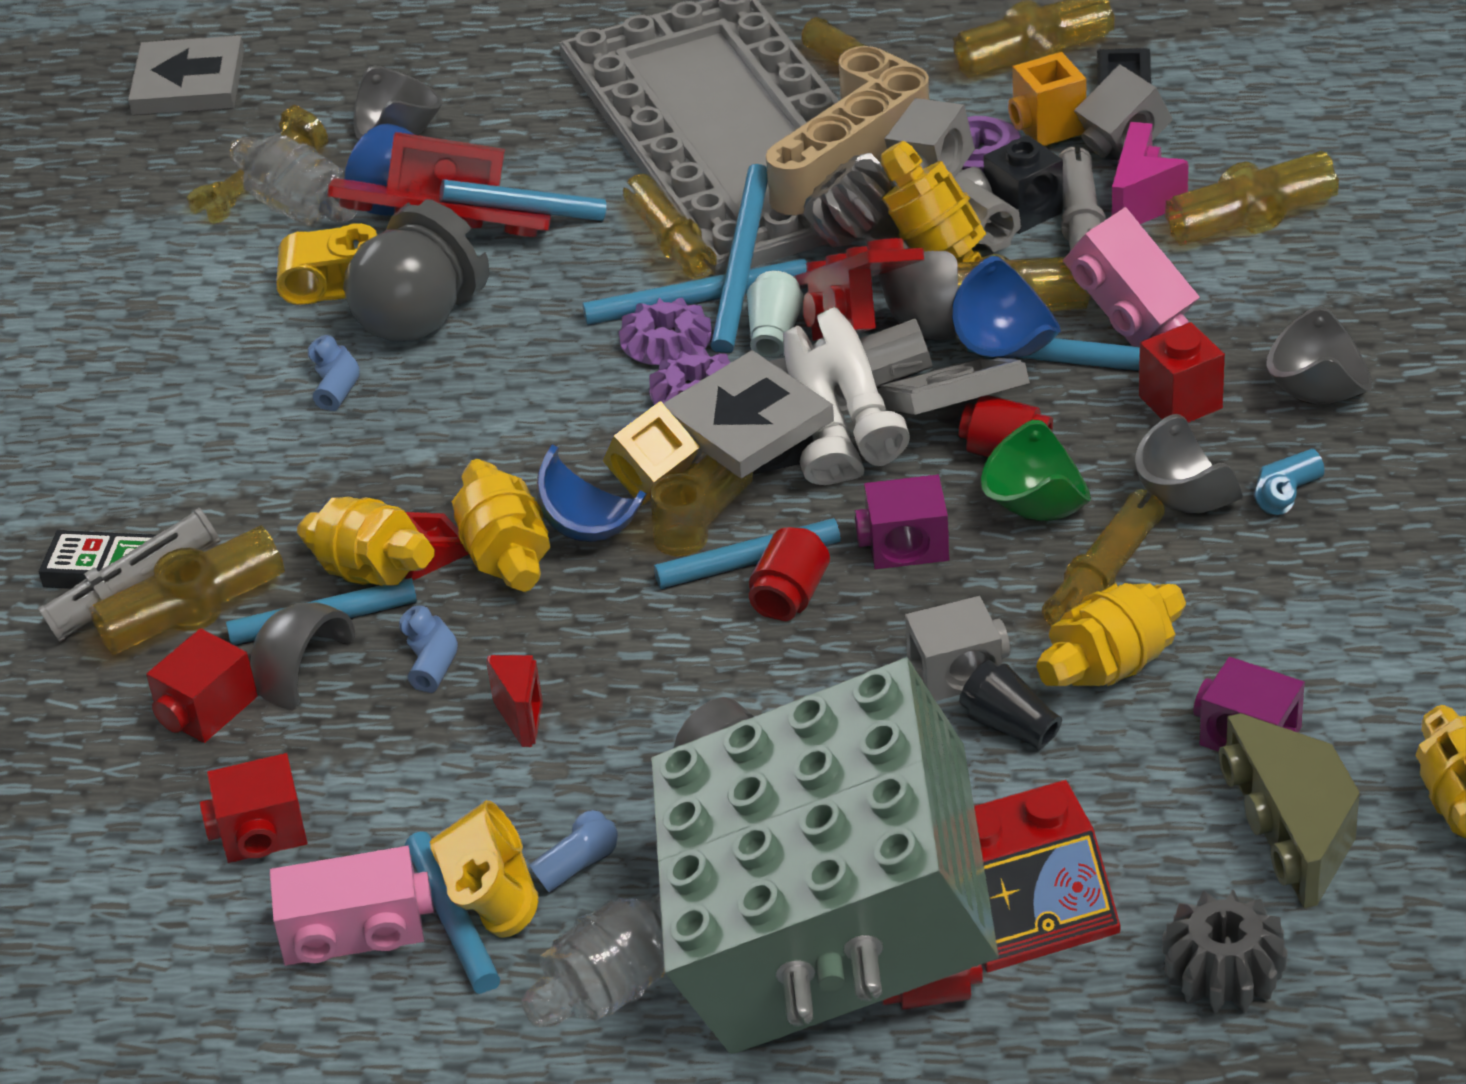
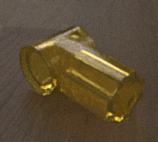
(689, 502)

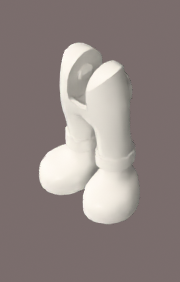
(842, 361)

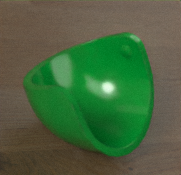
(1034, 475)

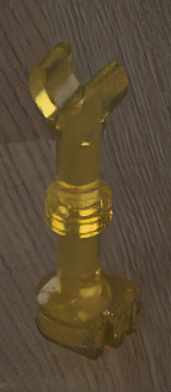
(222, 195)

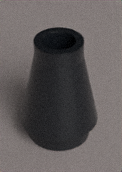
(1007, 704)

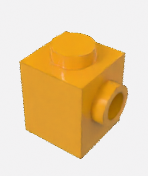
(1046, 97)

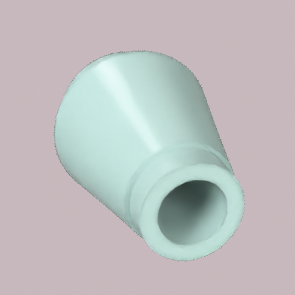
(772, 309)

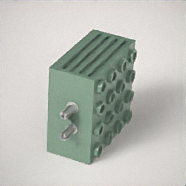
(819, 858)

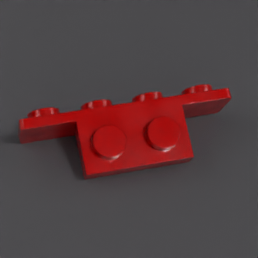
(416, 175)
(847, 284)

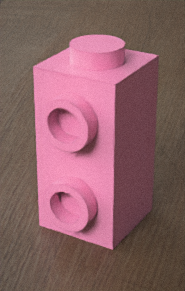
(1131, 278)
(349, 905)

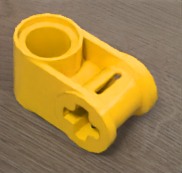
(315, 263)
(487, 869)

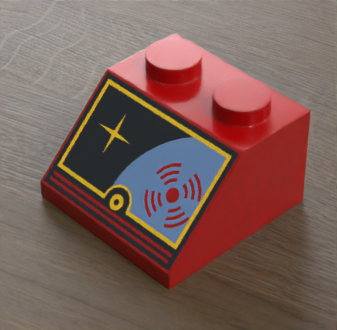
(1043, 874)

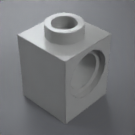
(1115, 104)
(935, 132)
(952, 642)

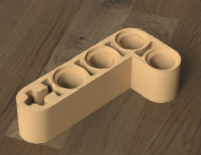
(873, 98)

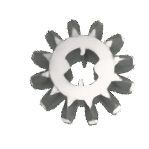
(849, 201)
(1224, 951)

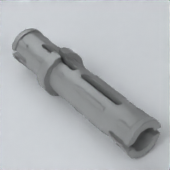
(1079, 196)
(72, 610)

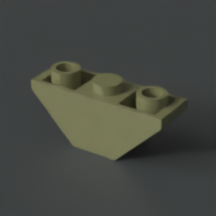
(1296, 798)

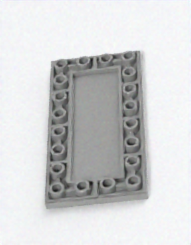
(699, 103)

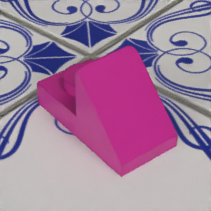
(1146, 178)

